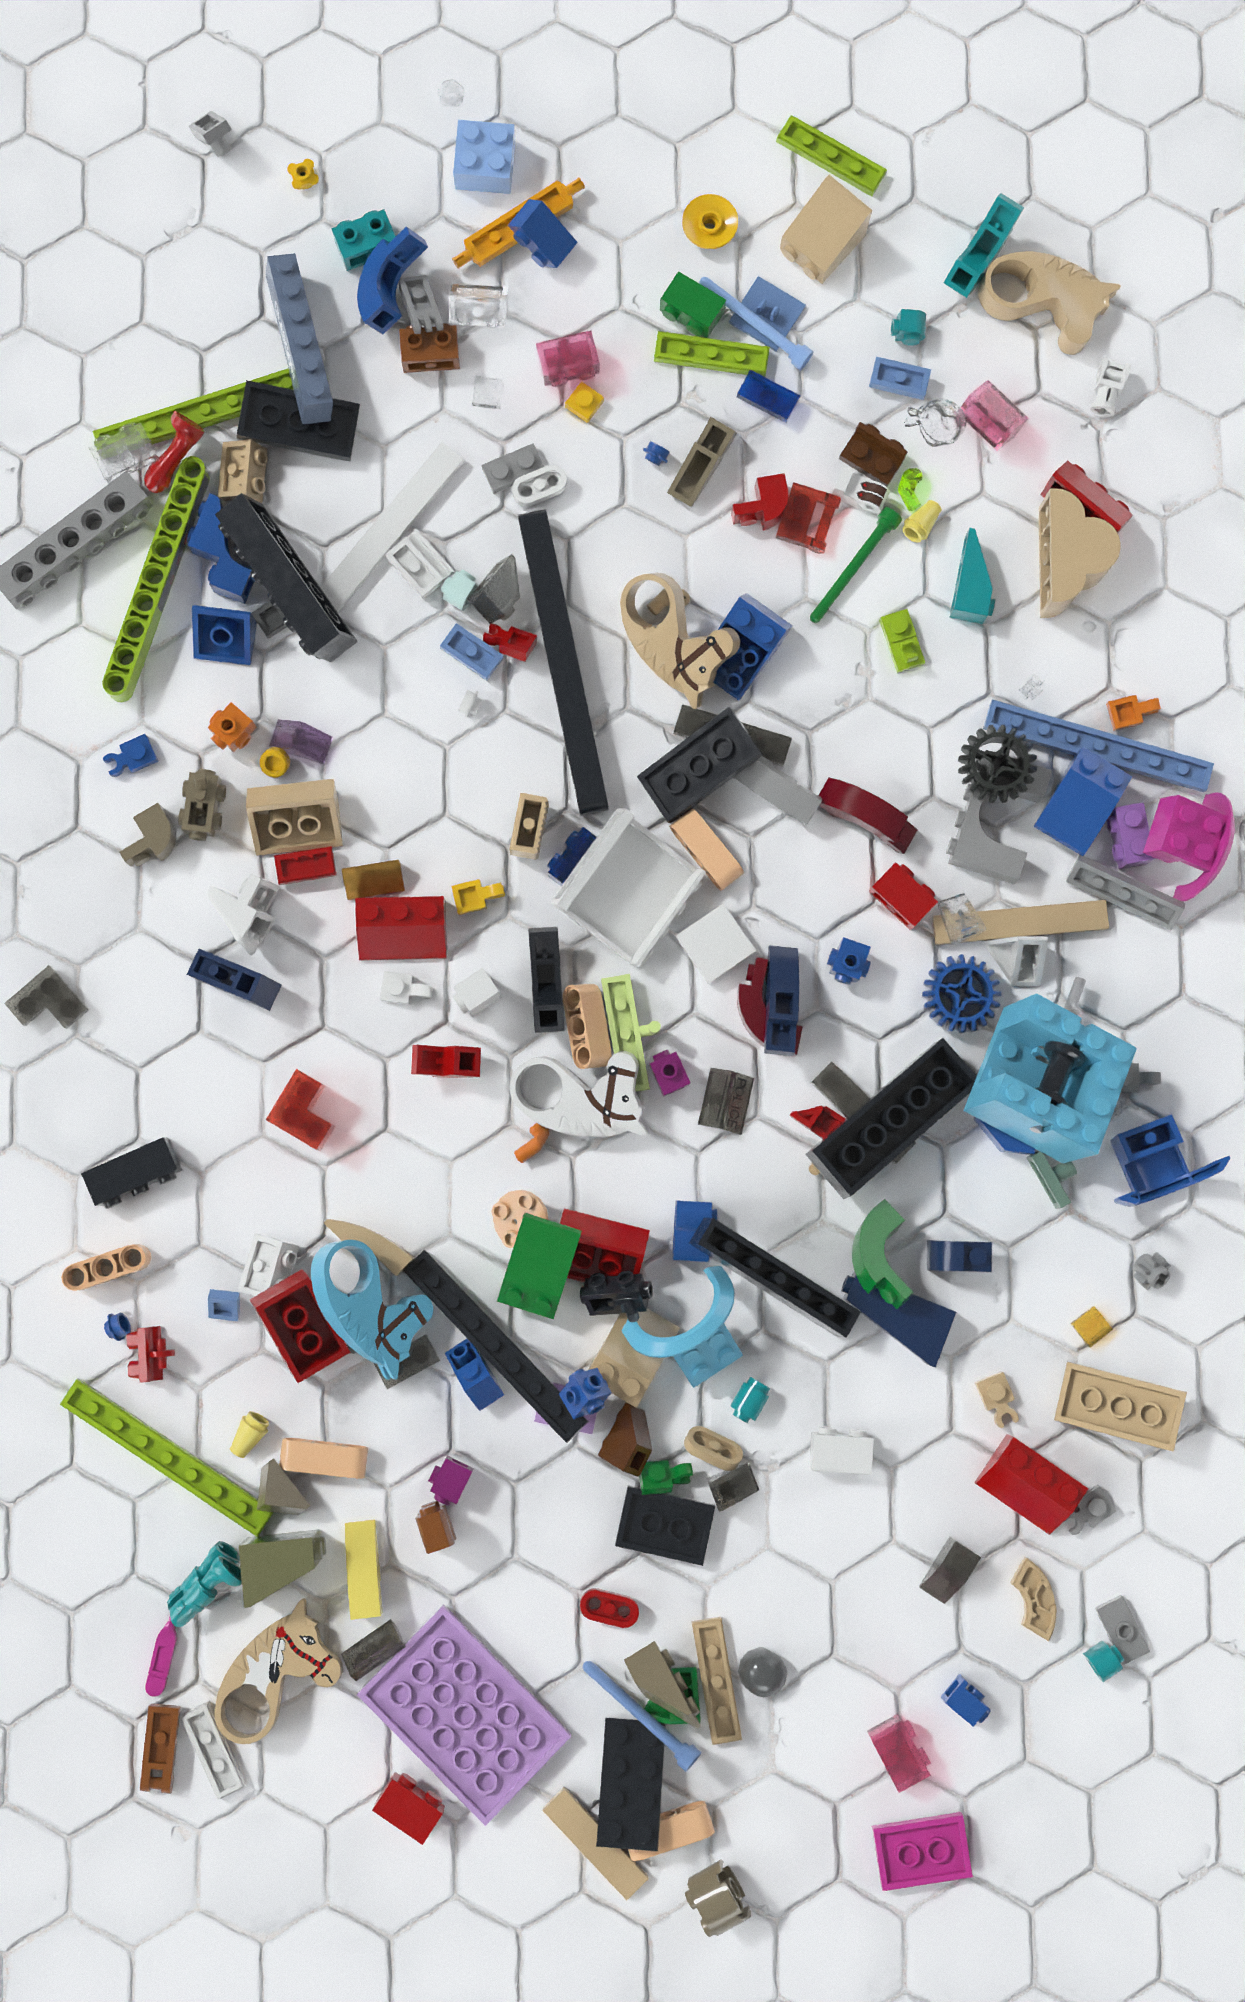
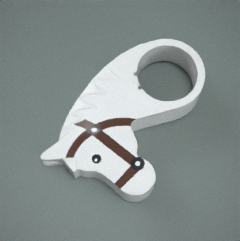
(585, 1111)

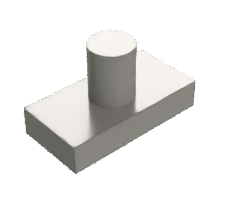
(211, 131)

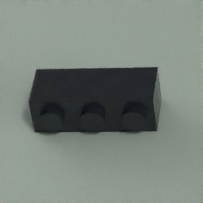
(132, 1173)

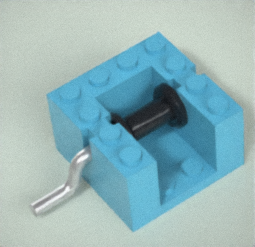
(1058, 1104)

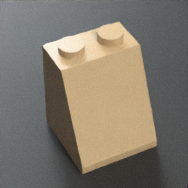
(826, 230)

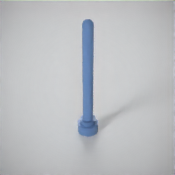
(684, 1753)

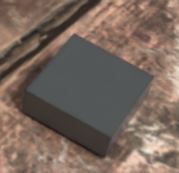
(269, 619)

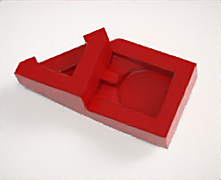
(818, 1120)

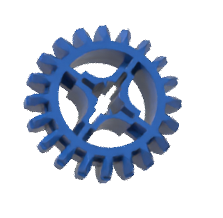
(975, 997)

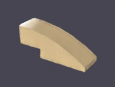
(386, 1250)

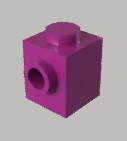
(669, 1072)
(449, 1480)

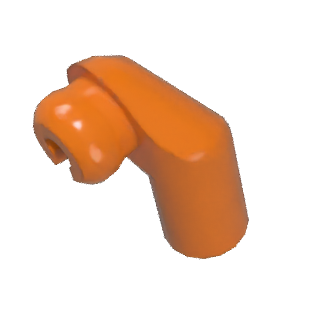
(534, 1145)

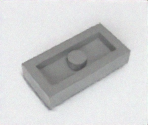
(506, 469)

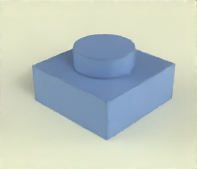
(223, 1305)

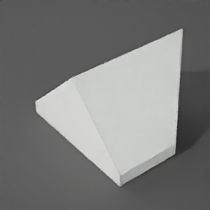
(1019, 958)

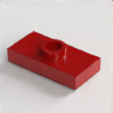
(305, 865)

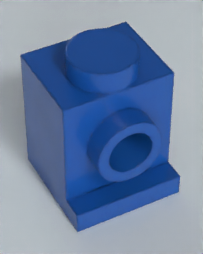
(966, 1701)

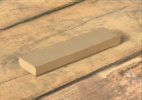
(716, 1680)
(581, 1830)

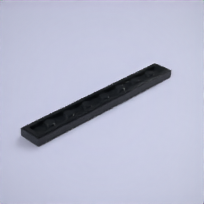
(494, 1344)

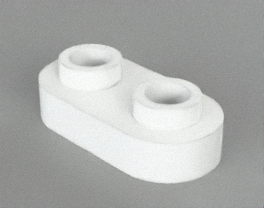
(538, 484)

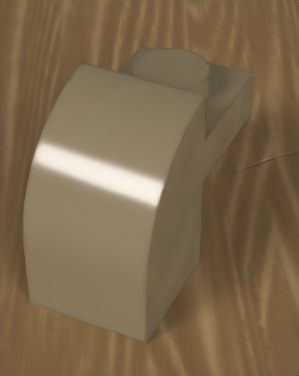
(158, 837)

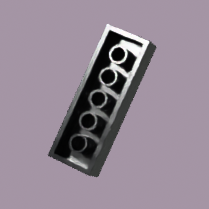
(285, 578)
(892, 1118)

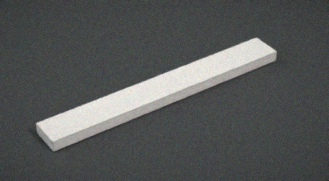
(391, 525)

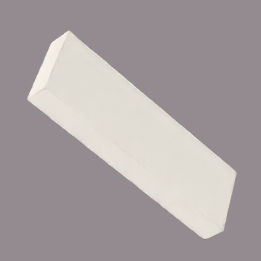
(213, 1751)

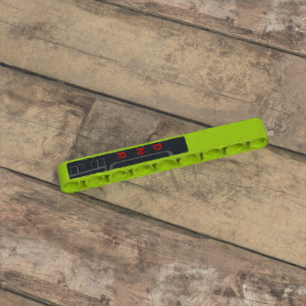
(155, 565)

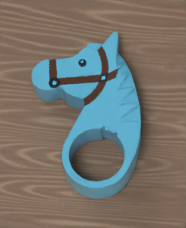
(360, 1317)

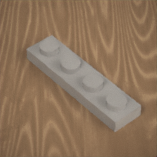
(1125, 892)

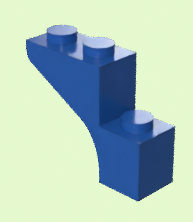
(209, 542)

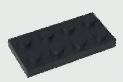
(273, 419)
(699, 765)
(630, 1786)

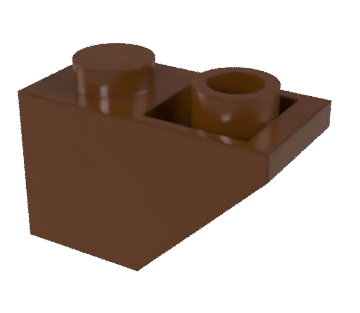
(628, 1441)

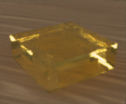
(1091, 1326)

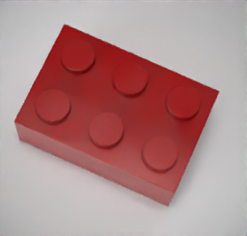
(298, 1326)

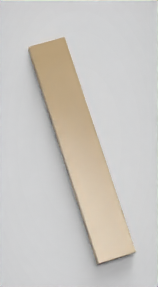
(1034, 921)

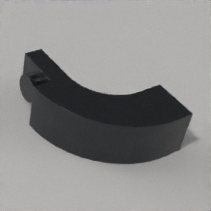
(546, 979)

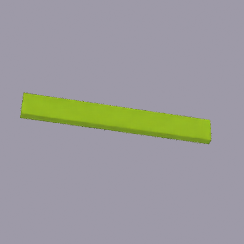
(203, 410)
(165, 1456)

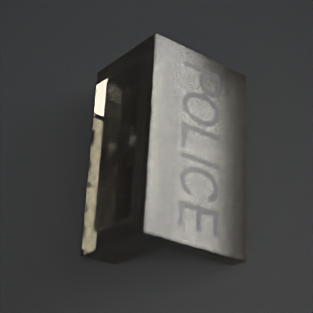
(726, 1100)

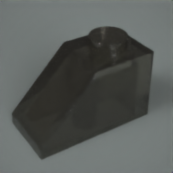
(497, 591)
(949, 1570)

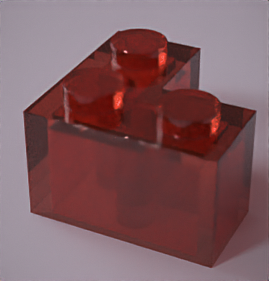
(294, 1114)

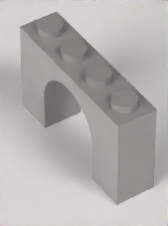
(978, 852)

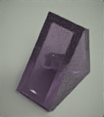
(301, 740)

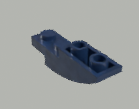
(781, 1000)

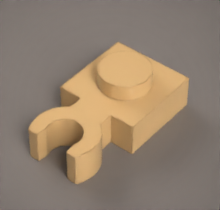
(996, 1395)

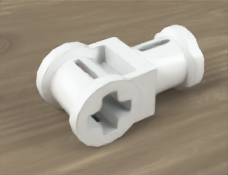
(1109, 382)

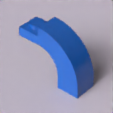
(381, 276)

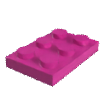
(922, 1851)

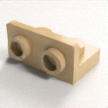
(242, 470)

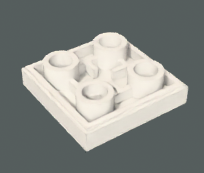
(715, 943)

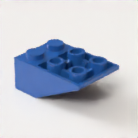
(760, 636)

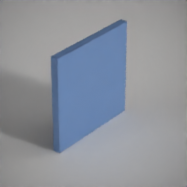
(772, 306)

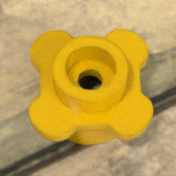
(303, 182)

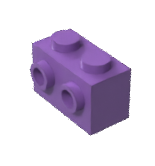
(1129, 835)

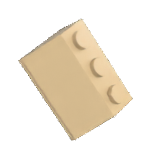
(294, 817)

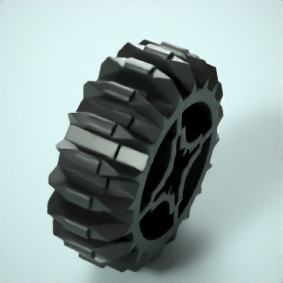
(1007, 768)

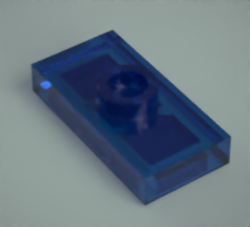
(768, 396)

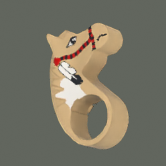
(282, 1649)

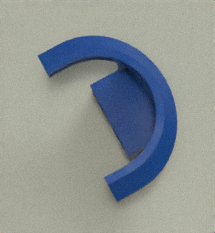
(1155, 1163)

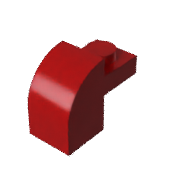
(769, 506)
(446, 1061)

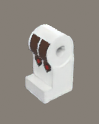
(860, 491)

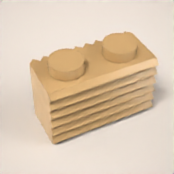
(529, 826)

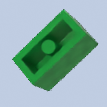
(692, 305)

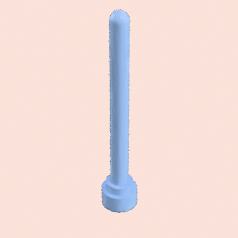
(798, 354)

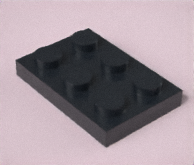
(665, 1525)

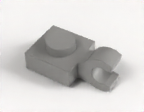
(1135, 1078)

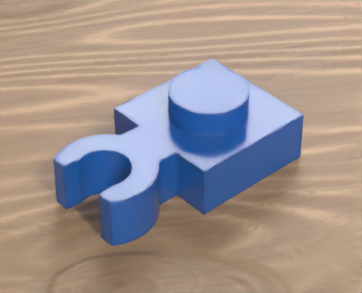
(135, 754)

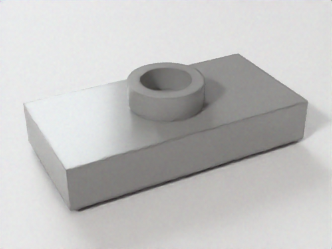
(1122, 1629)

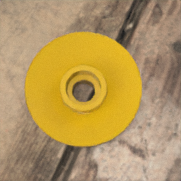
(713, 210)

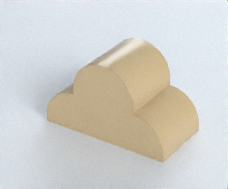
(1072, 551)

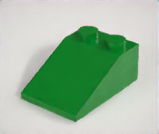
(539, 1266)

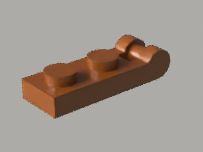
(160, 1747)

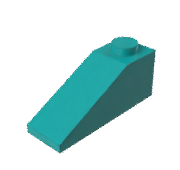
(973, 585)

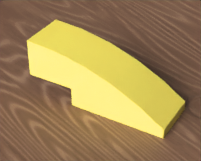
(363, 1570)

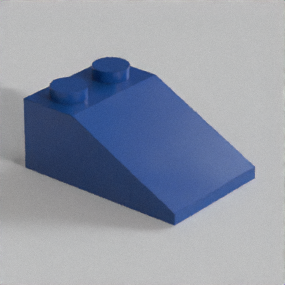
(1082, 801)

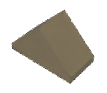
(278, 1492)

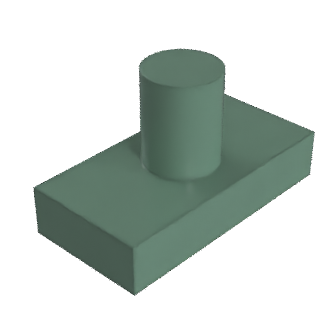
(1052, 1177)

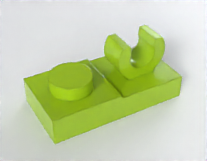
(902, 640)

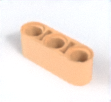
(706, 849)
(587, 1026)
(92, 1272)
(323, 1458)
(679, 1828)

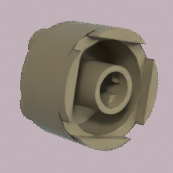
(717, 1898)

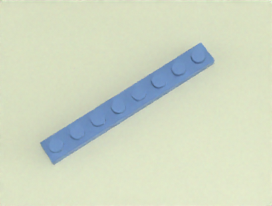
(1117, 750)

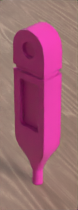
(161, 1660)

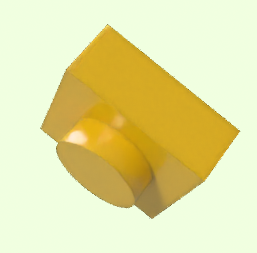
(584, 402)

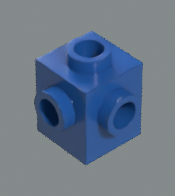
(852, 951)
(585, 1393)

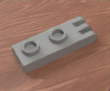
(420, 303)

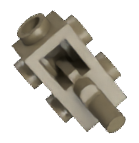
(202, 794)

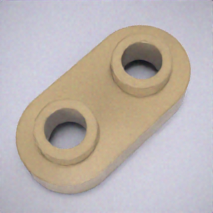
(713, 1448)

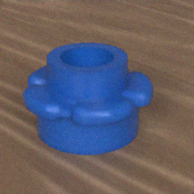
(656, 453)
(117, 1326)

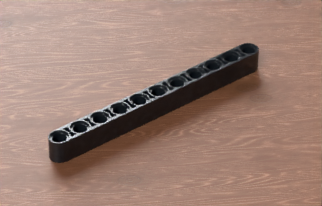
(563, 662)

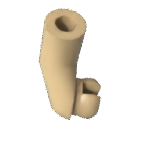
(662, 600)

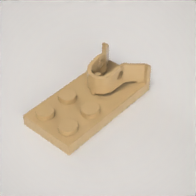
(1120, 1406)

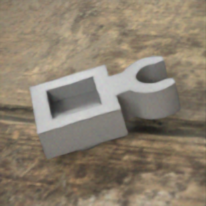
(1092, 1509)

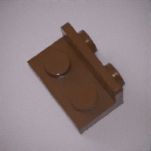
(873, 454)

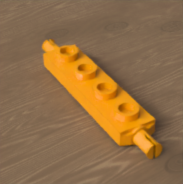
(498, 236)

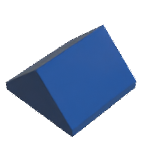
(223, 635)

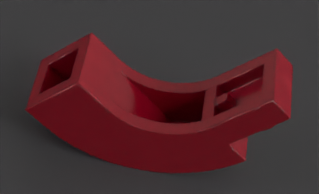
(868, 811)
(751, 1005)

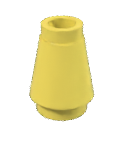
(921, 522)
(249, 1433)

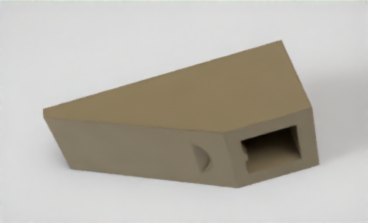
(656, 1680)

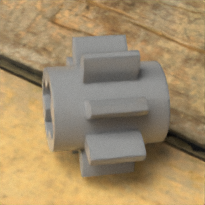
(1152, 1271)

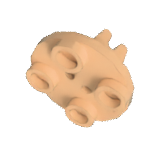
(513, 1207)

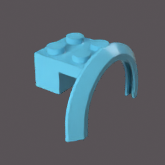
(704, 1347)

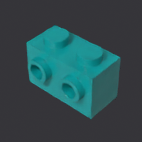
(359, 237)

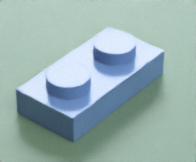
(900, 378)
(471, 651)

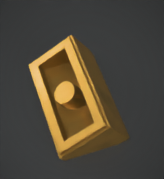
(373, 879)

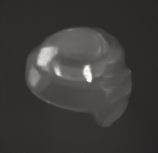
(938, 421)

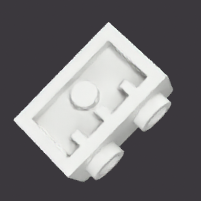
(267, 1264)

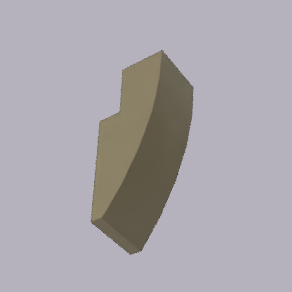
(702, 462)

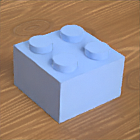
(484, 156)

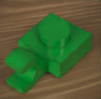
(659, 1477)

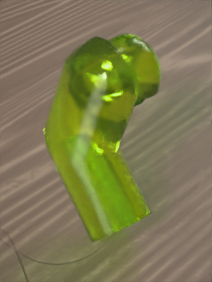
(907, 486)

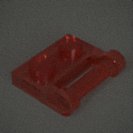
(799, 514)

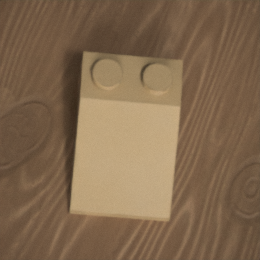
(623, 1367)

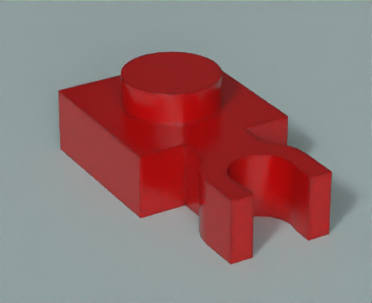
(512, 643)

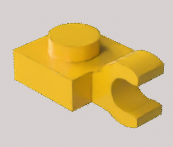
(472, 896)

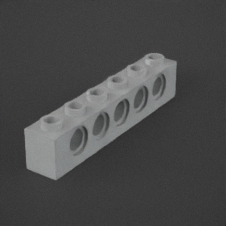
(74, 525)

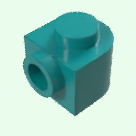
(909, 327)
(1104, 1660)

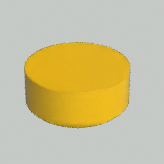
(274, 762)

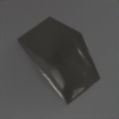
(732, 1486)

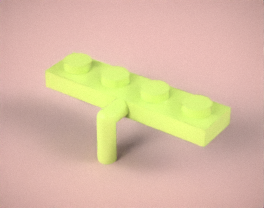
(624, 1024)

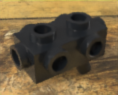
(616, 1294)

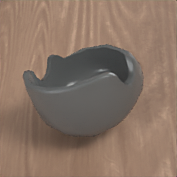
(762, 1672)

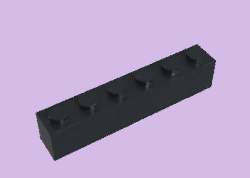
(775, 1277)

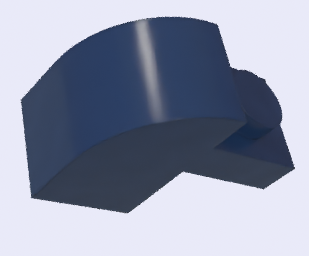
(959, 1256)

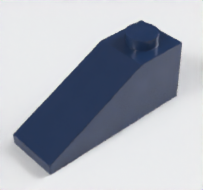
(234, 979)

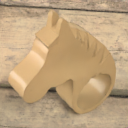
(1053, 285)

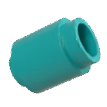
(750, 1400)

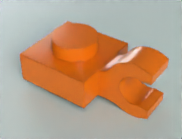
(1128, 712)

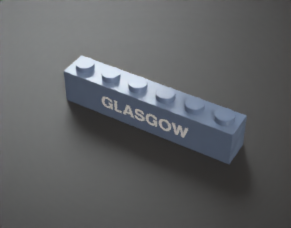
(299, 339)

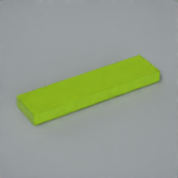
(831, 155)
(710, 353)

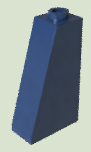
(915, 1325)

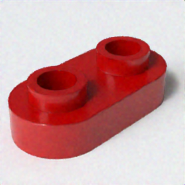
(608, 1609)

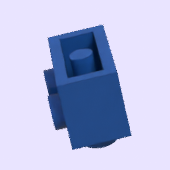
(542, 234)

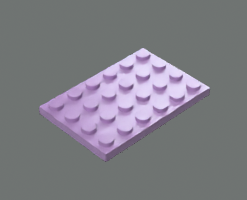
(464, 1715)

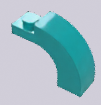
(984, 246)

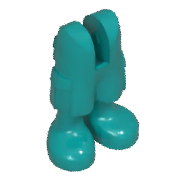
(198, 1588)

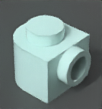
(458, 589)

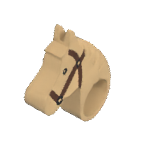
(668, 650)

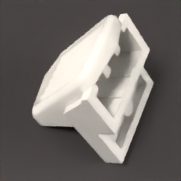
(246, 914)

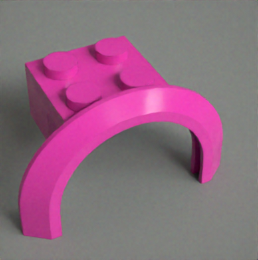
(1193, 836)

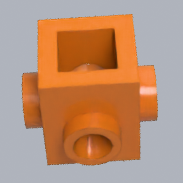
(231, 728)

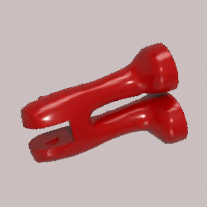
(161, 470)

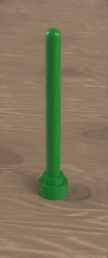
(887, 521)

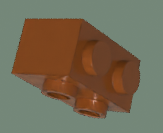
(429, 350)

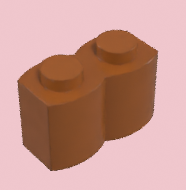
(435, 1527)

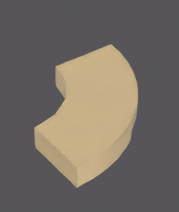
(1038, 1599)

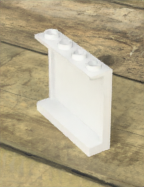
(628, 888)

